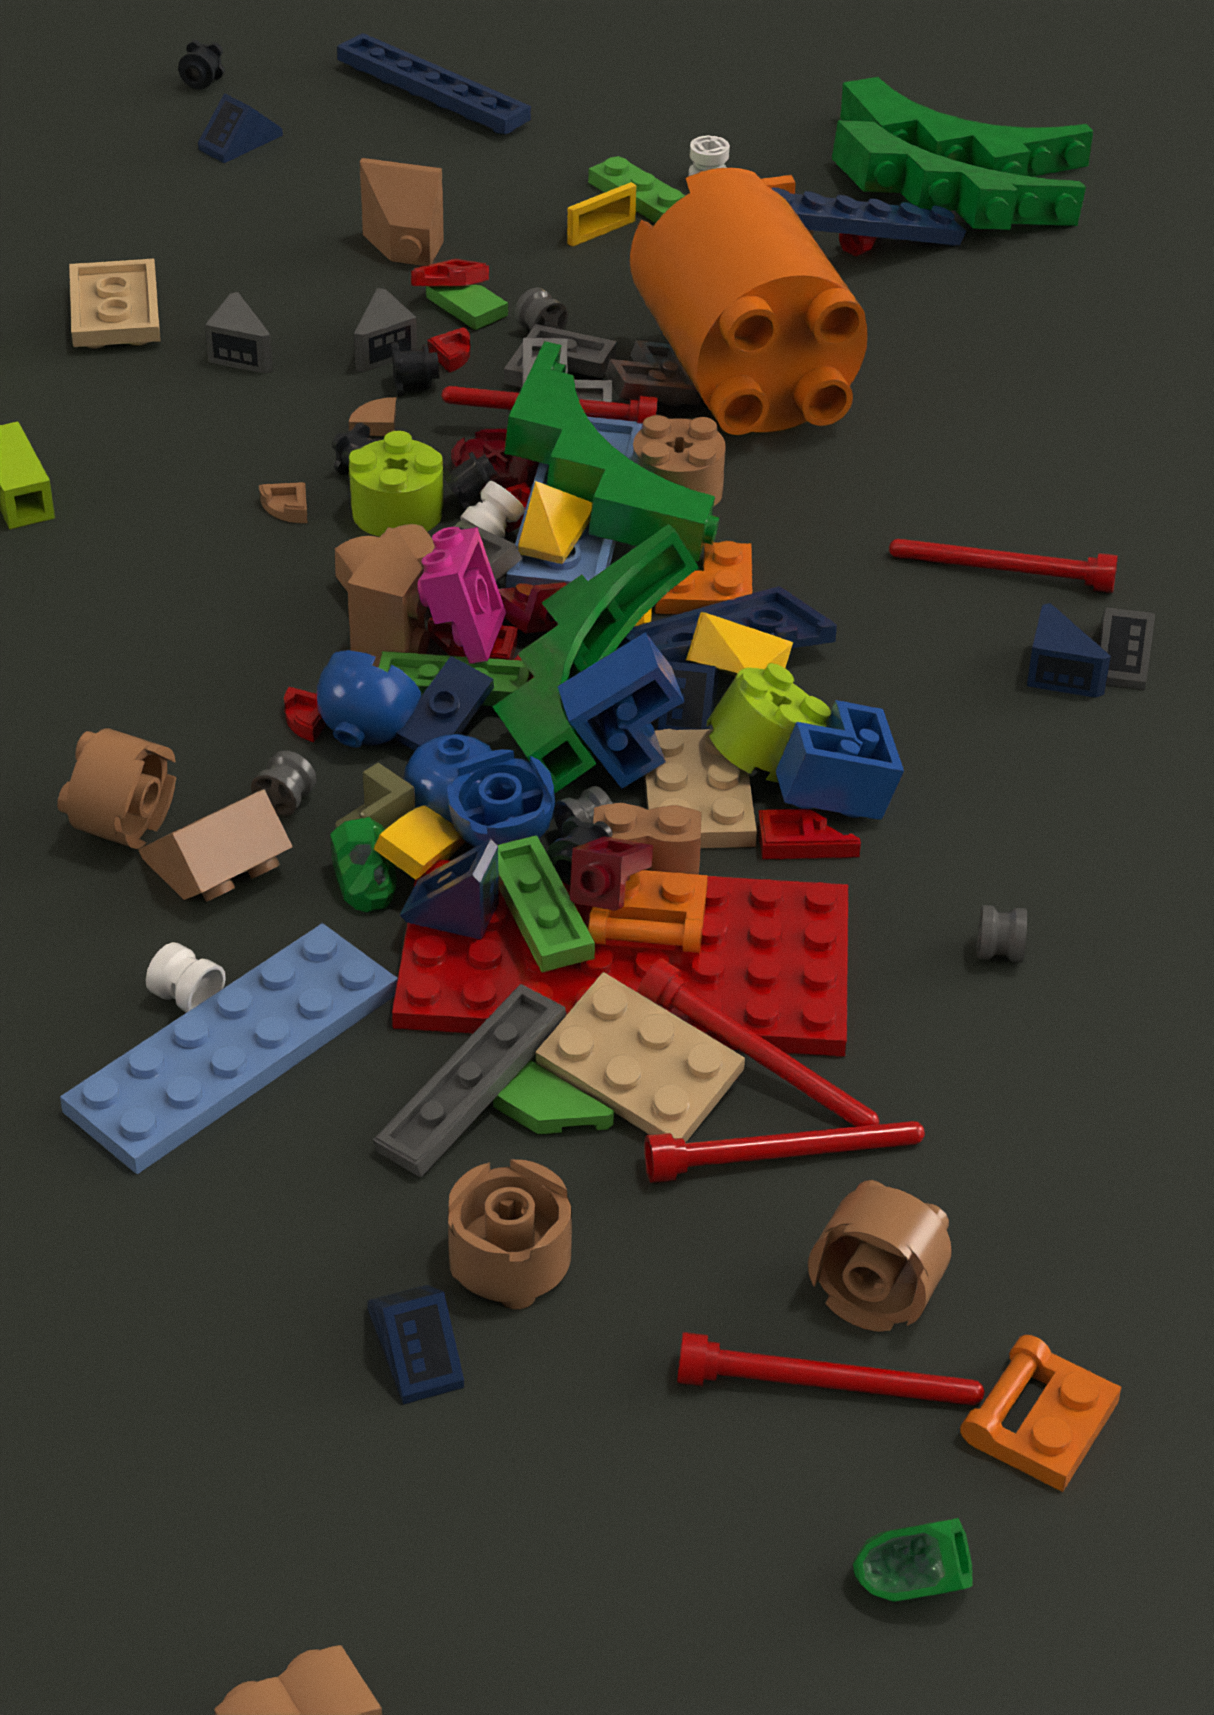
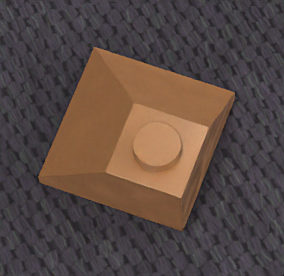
(402, 210)

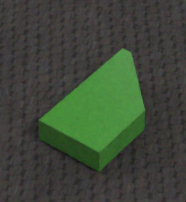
(469, 303)
(549, 1103)

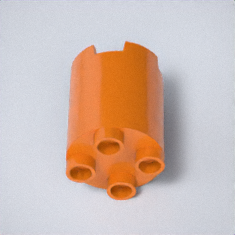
(750, 305)

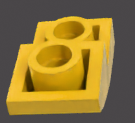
(419, 841)

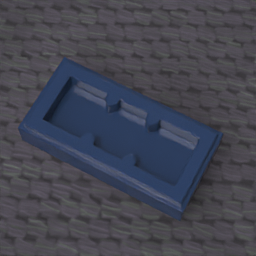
(446, 704)

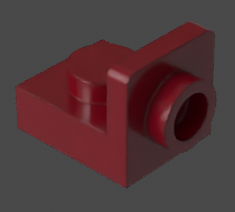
(525, 606)
(603, 868)

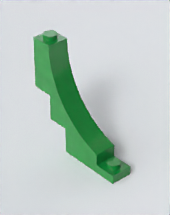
(626, 498)

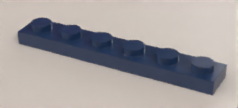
(434, 83)
(875, 218)

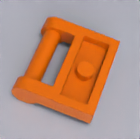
(656, 910)
(1059, 1424)

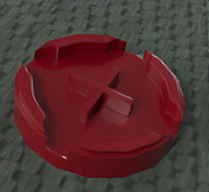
(492, 442)

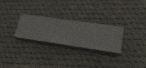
(469, 1081)

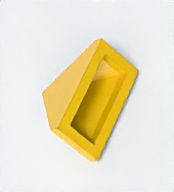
(601, 214)
(553, 524)
(735, 646)

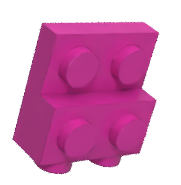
(463, 590)

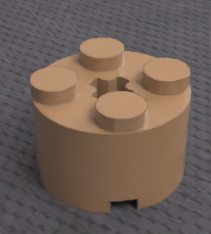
(683, 452)
(118, 787)
(509, 1232)
(881, 1256)

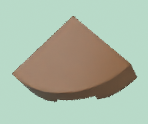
(377, 415)
(285, 501)

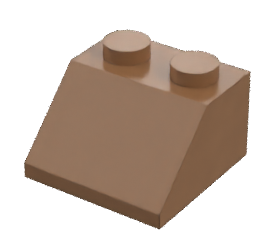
(386, 601)
(219, 847)

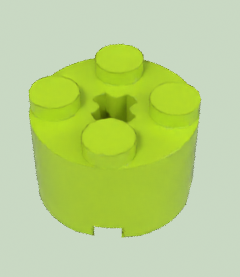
(396, 484)
(759, 717)

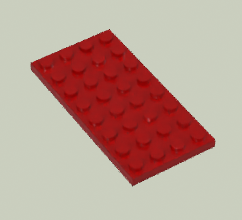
(765, 958)

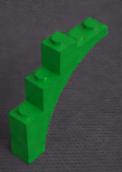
(975, 143)
(979, 195)
(590, 625)

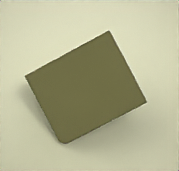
(385, 797)

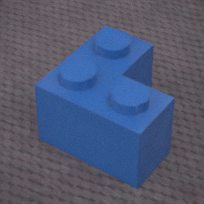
(615, 704)
(842, 766)

